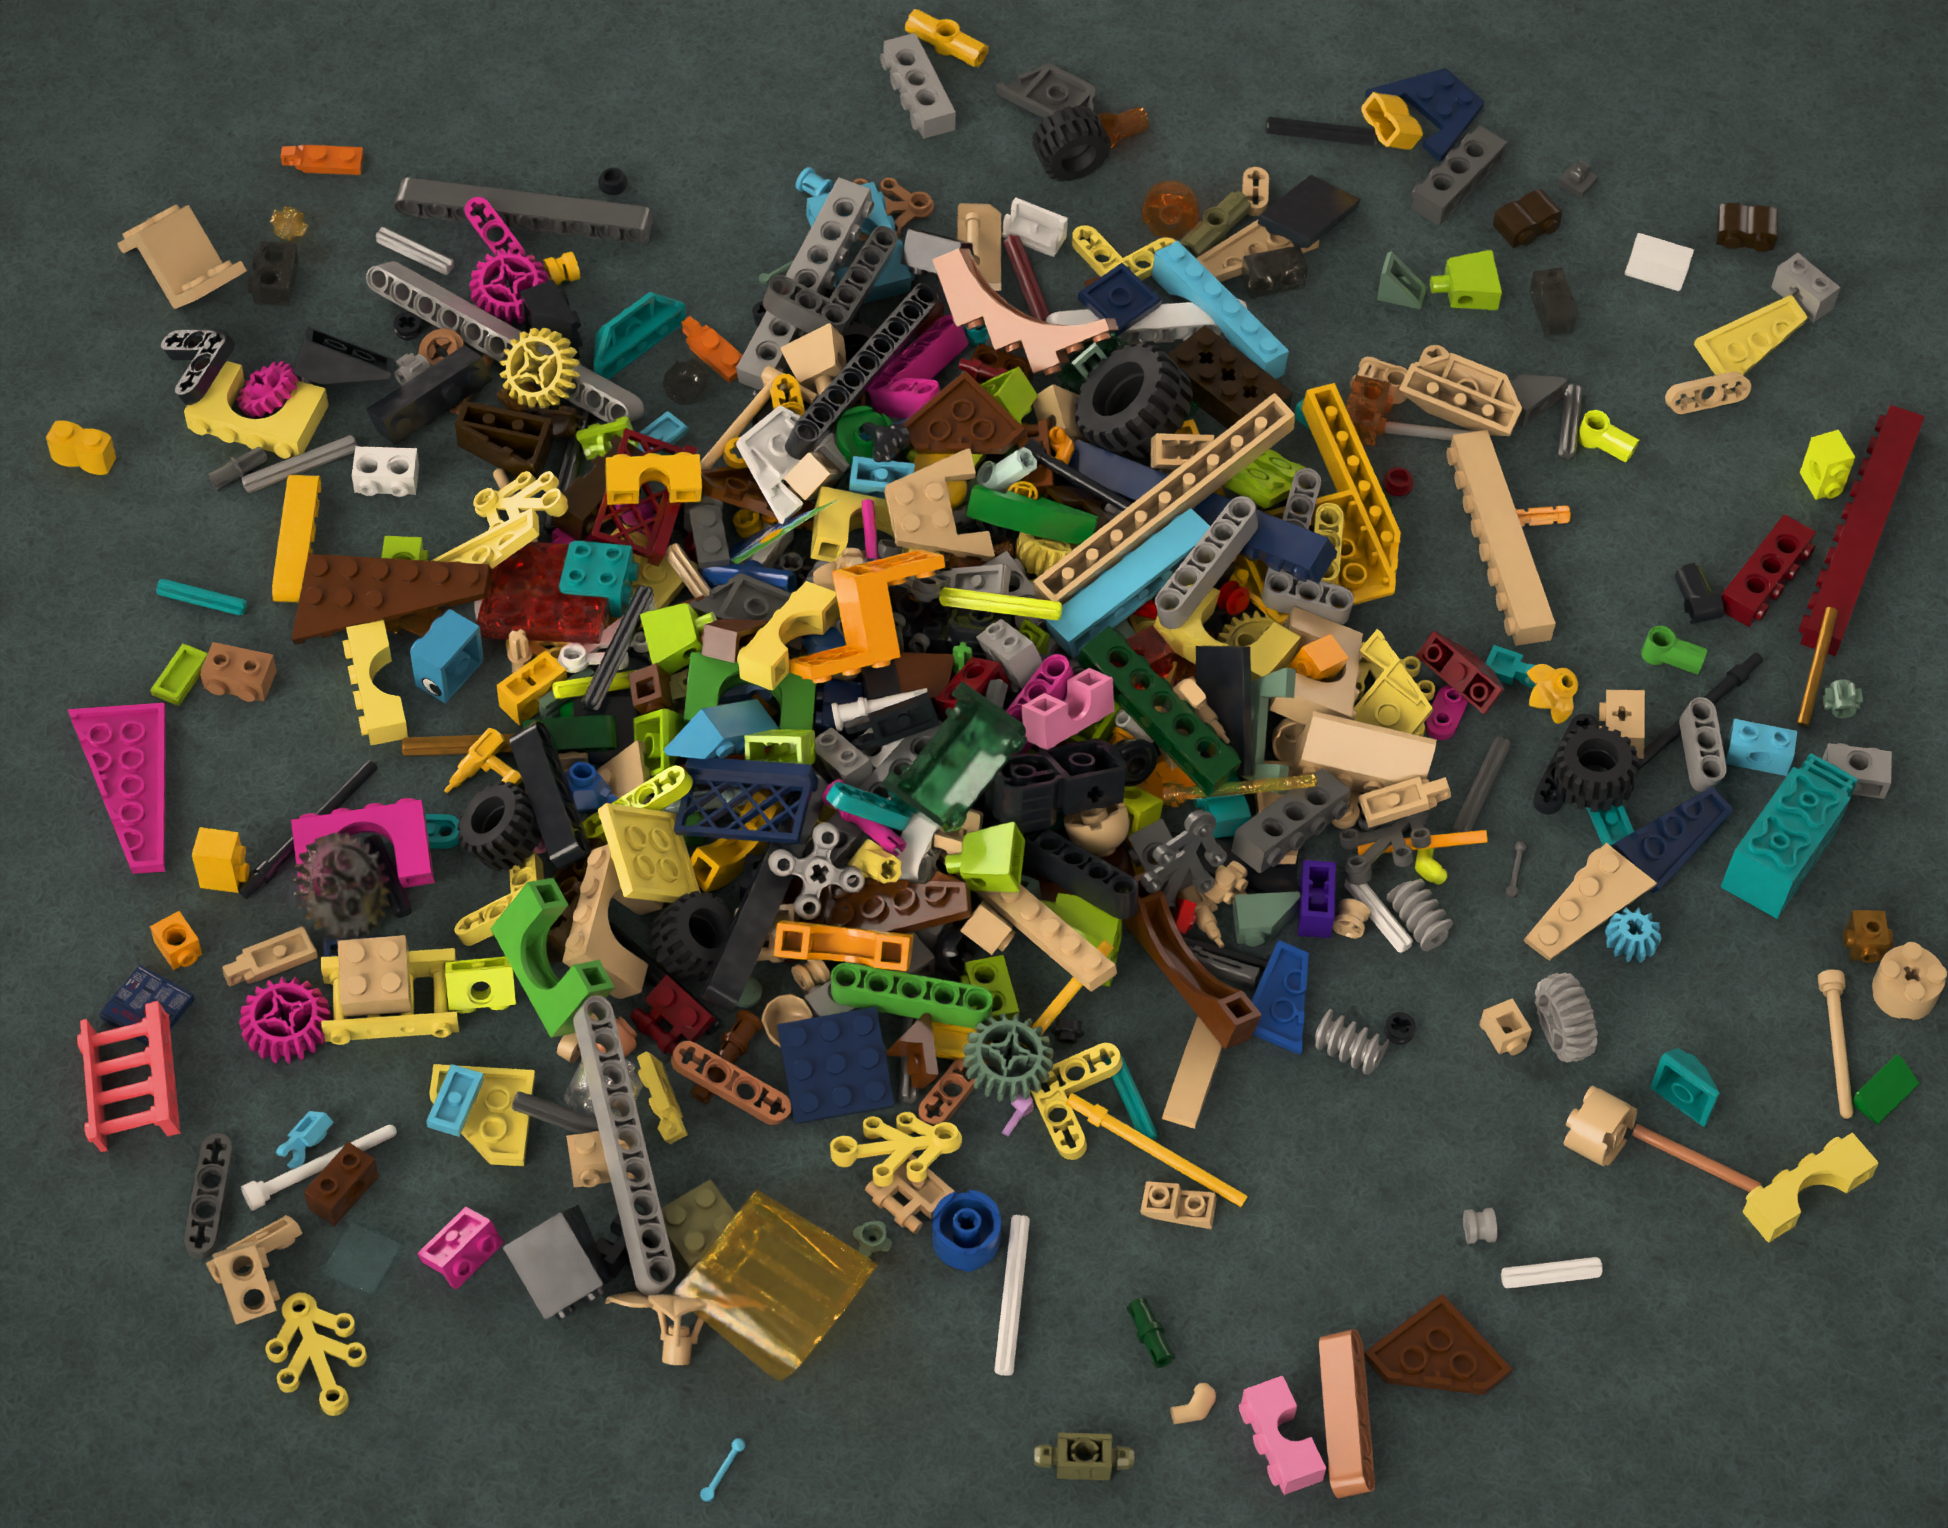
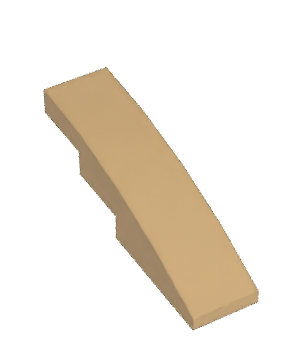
(1193, 1077)

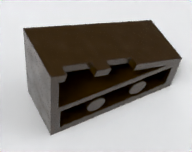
(505, 437)
(586, 495)

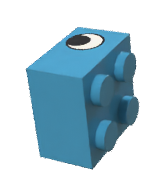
(447, 655)

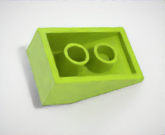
(1012, 392)

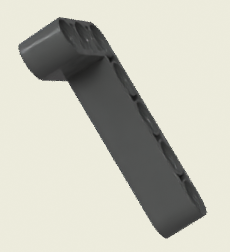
(812, 310)

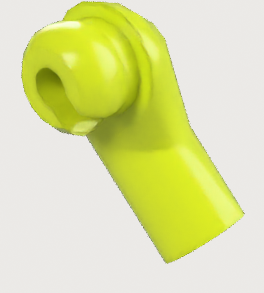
(1429, 868)

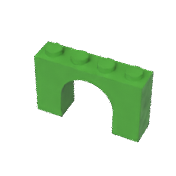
(713, 677)
(523, 938)

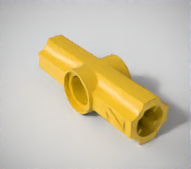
(946, 38)

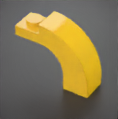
(724, 859)

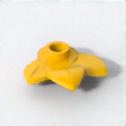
(1550, 691)

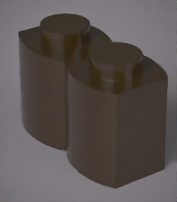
(1527, 218)
(1747, 226)

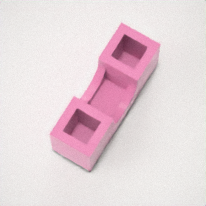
(1053, 720)
(1291, 1462)

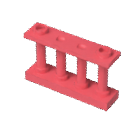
(160, 1085)

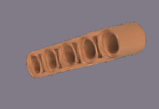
(1346, 1414)

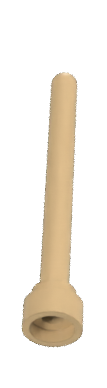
(1832, 984)

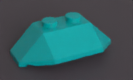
(635, 332)

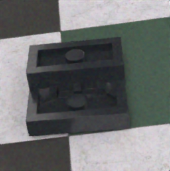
(624, 712)

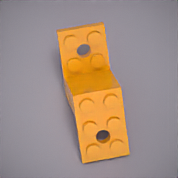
(866, 615)

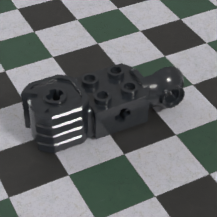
(950, 626)
(1067, 778)

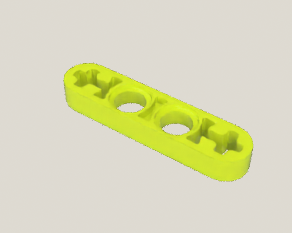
(665, 780)

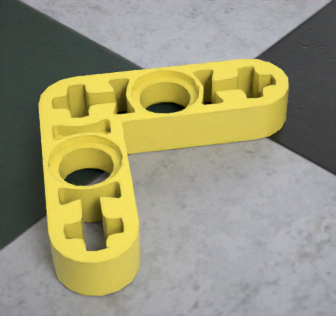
(1102, 247)
(477, 925)
(1058, 1095)

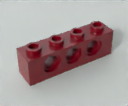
(1767, 570)

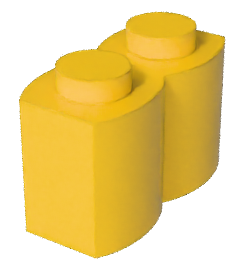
(1392, 121)
(81, 447)

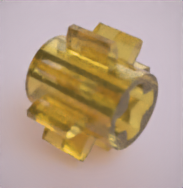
(288, 223)

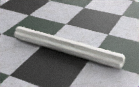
(1012, 1295)

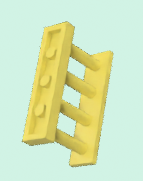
(422, 964)

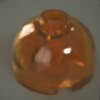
(1171, 204)

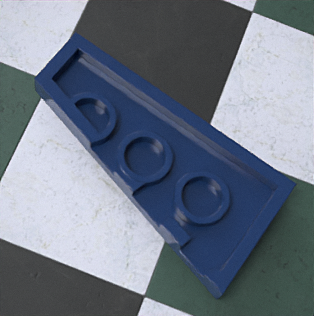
(1673, 837)

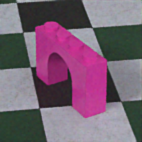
(400, 823)

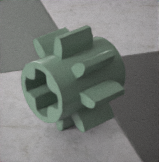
(1842, 698)

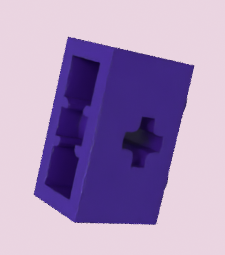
(1316, 899)

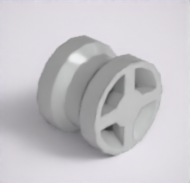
(1480, 1225)

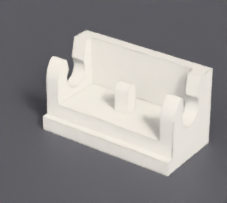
(1036, 227)

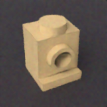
(1502, 1019)

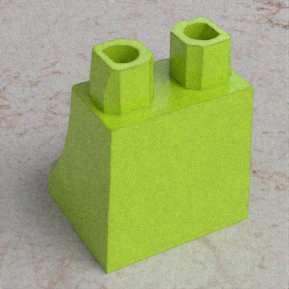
(1089, 922)

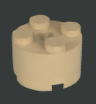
(1908, 982)
(1599, 1126)

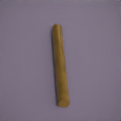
(1817, 666)

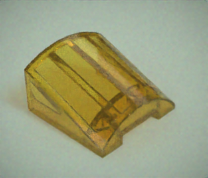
(775, 1284)

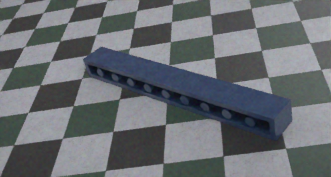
(1274, 542)

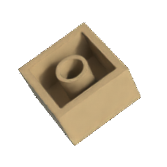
(374, 976)

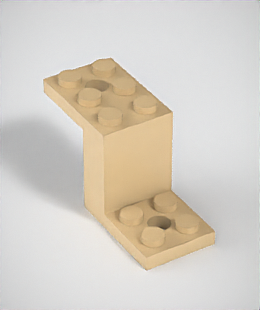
(180, 255)

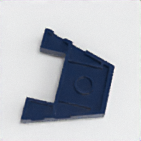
(1442, 101)

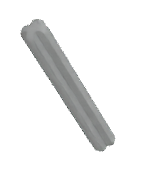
(299, 464)

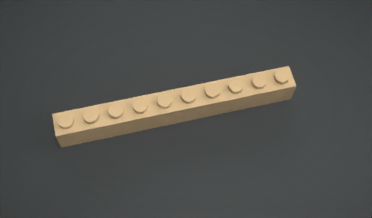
(1169, 498)

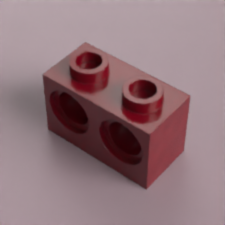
(977, 675)

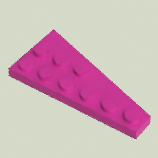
(129, 766)

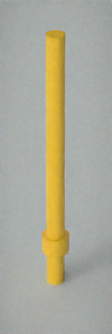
(1099, 1117)

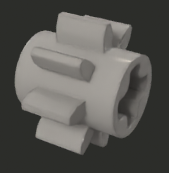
(410, 367)

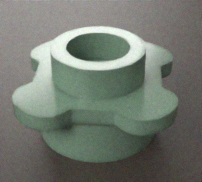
(872, 1229)

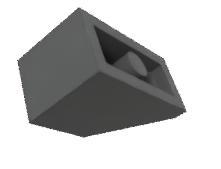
(1537, 395)

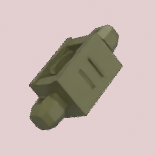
(1088, 1443)

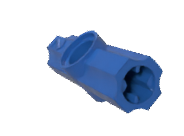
(779, 578)

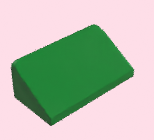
(1885, 1090)

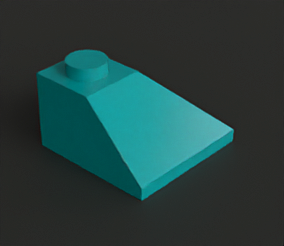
(1686, 1085)

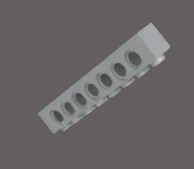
(843, 199)

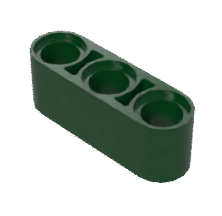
(581, 733)

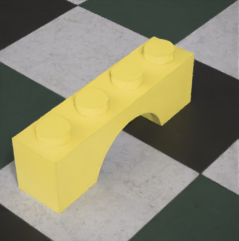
(807, 612)
(383, 712)
(1841, 1165)

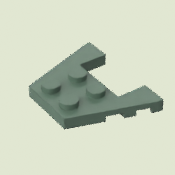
(1274, 685)

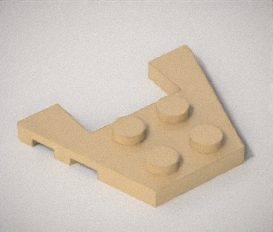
(923, 512)

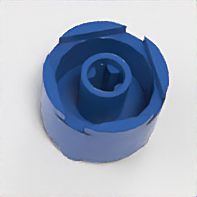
(966, 1230)

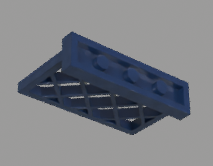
(755, 776)

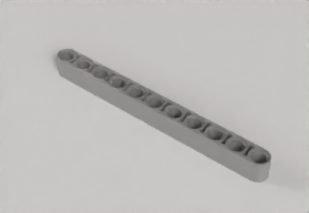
(454, 313)

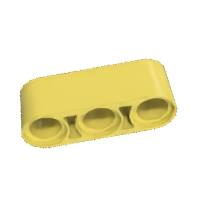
(1333, 514)

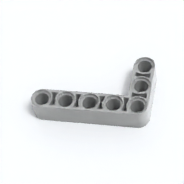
(1292, 590)

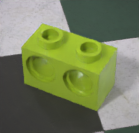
(1000, 985)

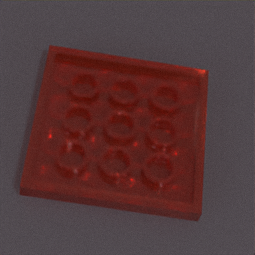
(528, 597)

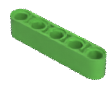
(899, 984)

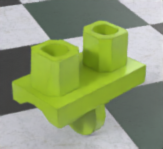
(597, 437)

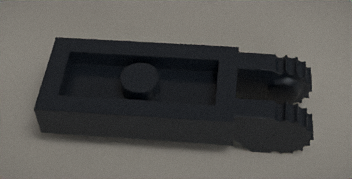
(894, 722)

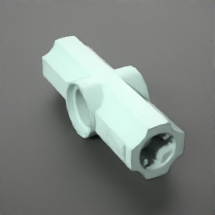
(1004, 473)

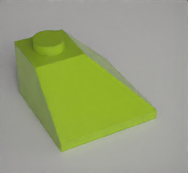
(657, 731)

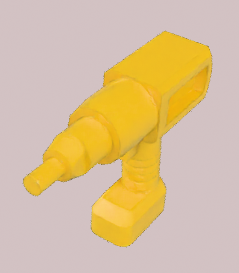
(483, 756)

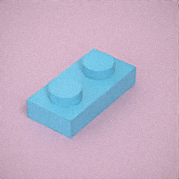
(455, 1100)

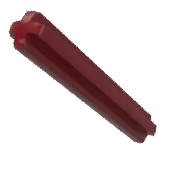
(1026, 277)

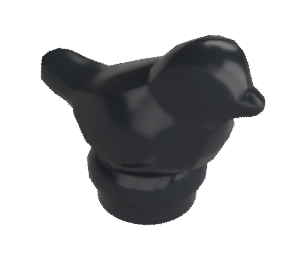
(887, 440)

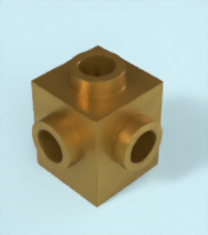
(1867, 936)

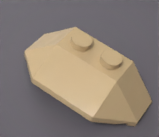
(1463, 393)

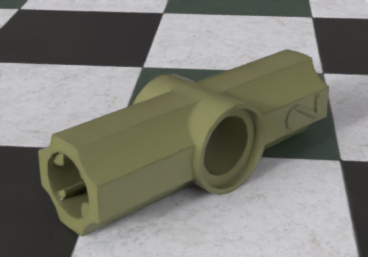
(1216, 224)

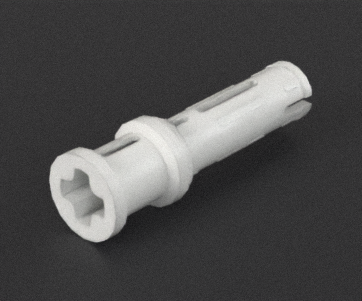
(846, 712)

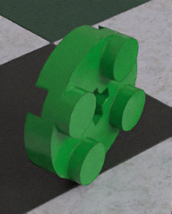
(848, 431)

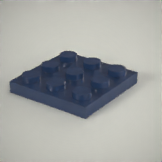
(835, 1065)

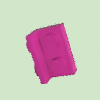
(461, 1246)

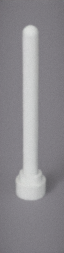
(259, 1192)

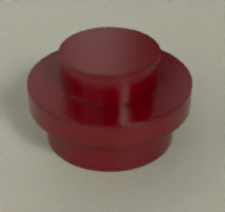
(1398, 482)

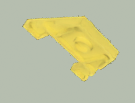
(1394, 697)

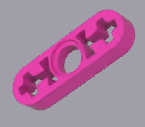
(489, 213)

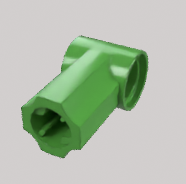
(1663, 647)

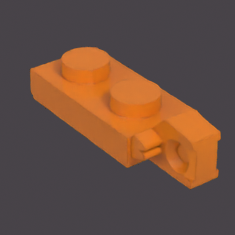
(324, 159)
(712, 348)

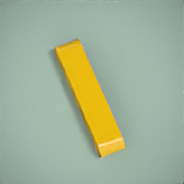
(295, 536)

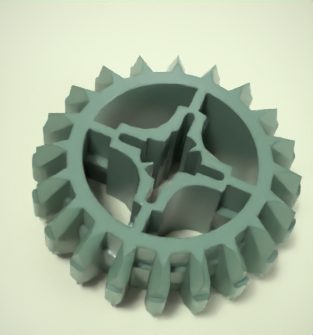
(979, 1052)

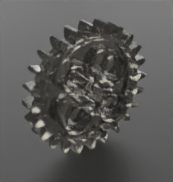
(341, 886)

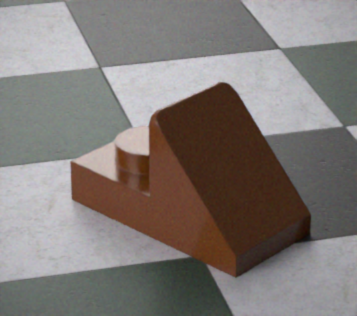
(919, 1047)

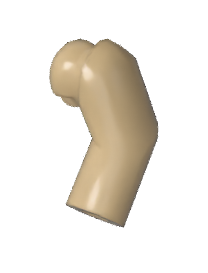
(1198, 1406)

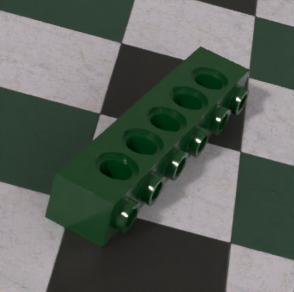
(1161, 727)

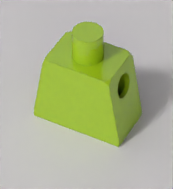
(1470, 281)
(674, 634)
(785, 746)
(990, 859)

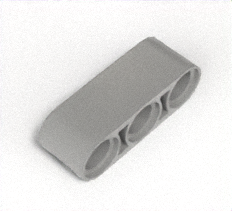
(1706, 732)

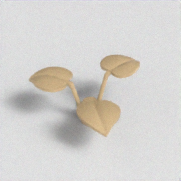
(677, 1338)

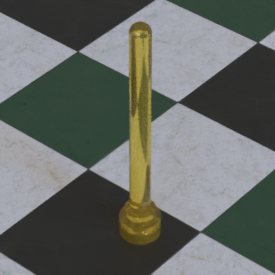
(1177, 793)

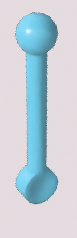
(707, 1494)

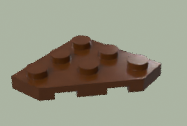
(963, 419)
(742, 490)
(1438, 1352)

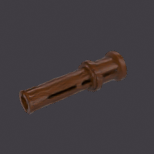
(732, 1046)

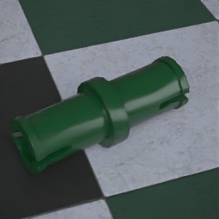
(1150, 1332)

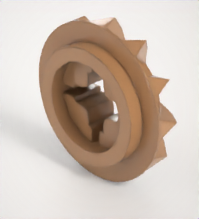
(443, 338)

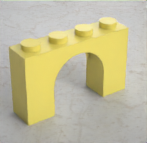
(283, 433)
(841, 517)
(1268, 654)

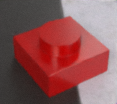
(1185, 915)

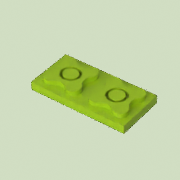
(1265, 479)

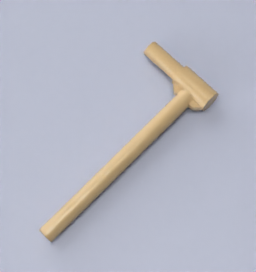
(750, 412)

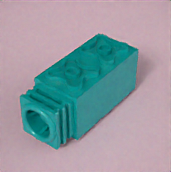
(1789, 835)

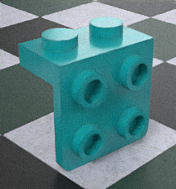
(600, 572)

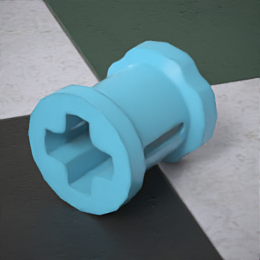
(812, 183)

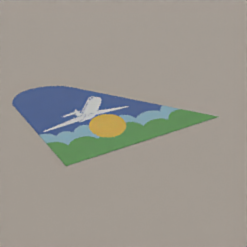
(760, 539)

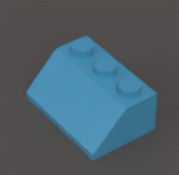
(720, 730)

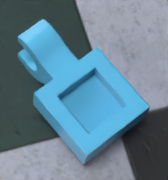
(306, 1133)

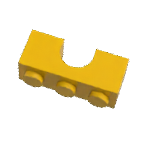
(677, 472)

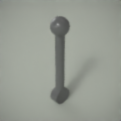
(1512, 891)

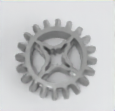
(1566, 1017)

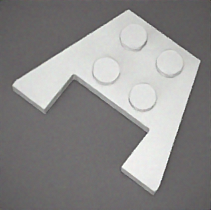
(769, 462)

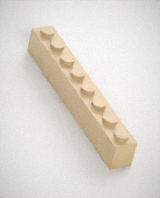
(1501, 538)

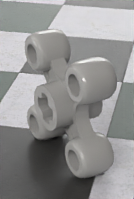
(803, 868)

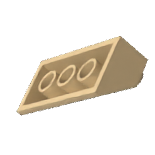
(1361, 753)

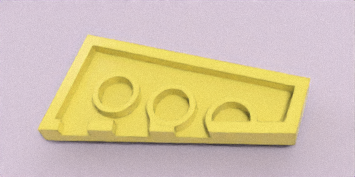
(1750, 338)
(497, 542)

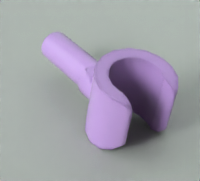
(1023, 1108)

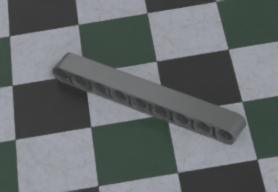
(527, 210)

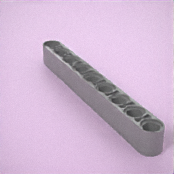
(619, 1159)

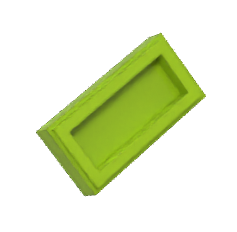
(179, 675)

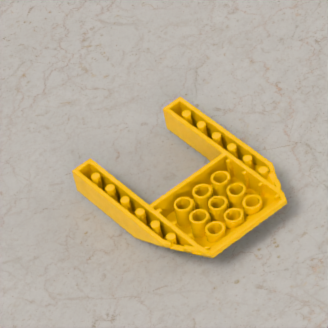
(1369, 526)

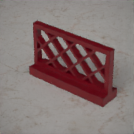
(665, 511)

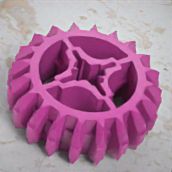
(490, 296)
(263, 1033)

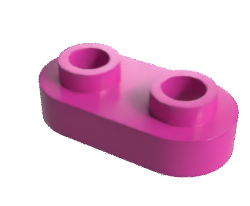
(1447, 710)

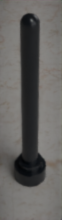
(1040, 454)

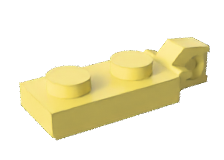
(663, 1098)

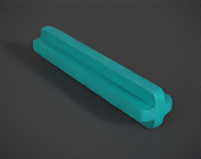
(201, 597)
(1133, 1101)

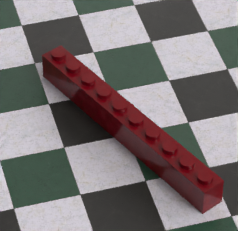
(1863, 524)

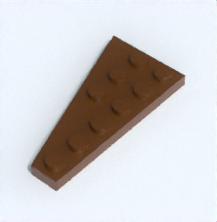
(367, 589)
(889, 906)

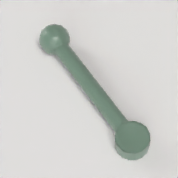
(764, 278)

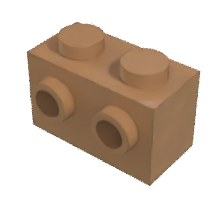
(238, 672)

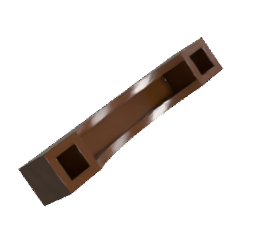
(1220, 1007)

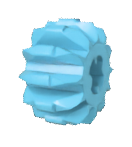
(1621, 936)

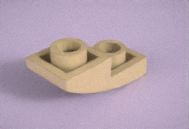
(1179, 1206)

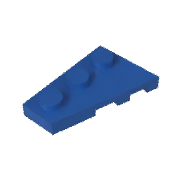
(1282, 998)

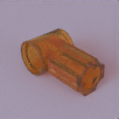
(1124, 124)

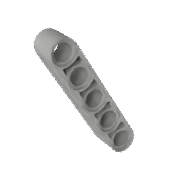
(1204, 575)

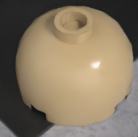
(1098, 828)

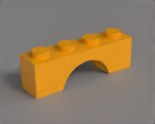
(843, 944)

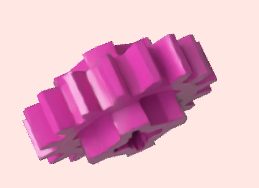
(267, 389)

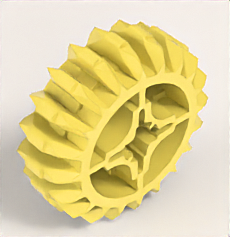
(527, 352)
(1040, 553)

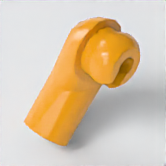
(1061, 444)

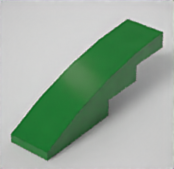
(1031, 516)

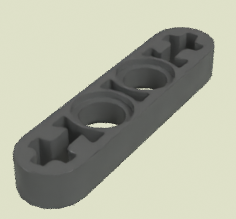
(208, 1196)

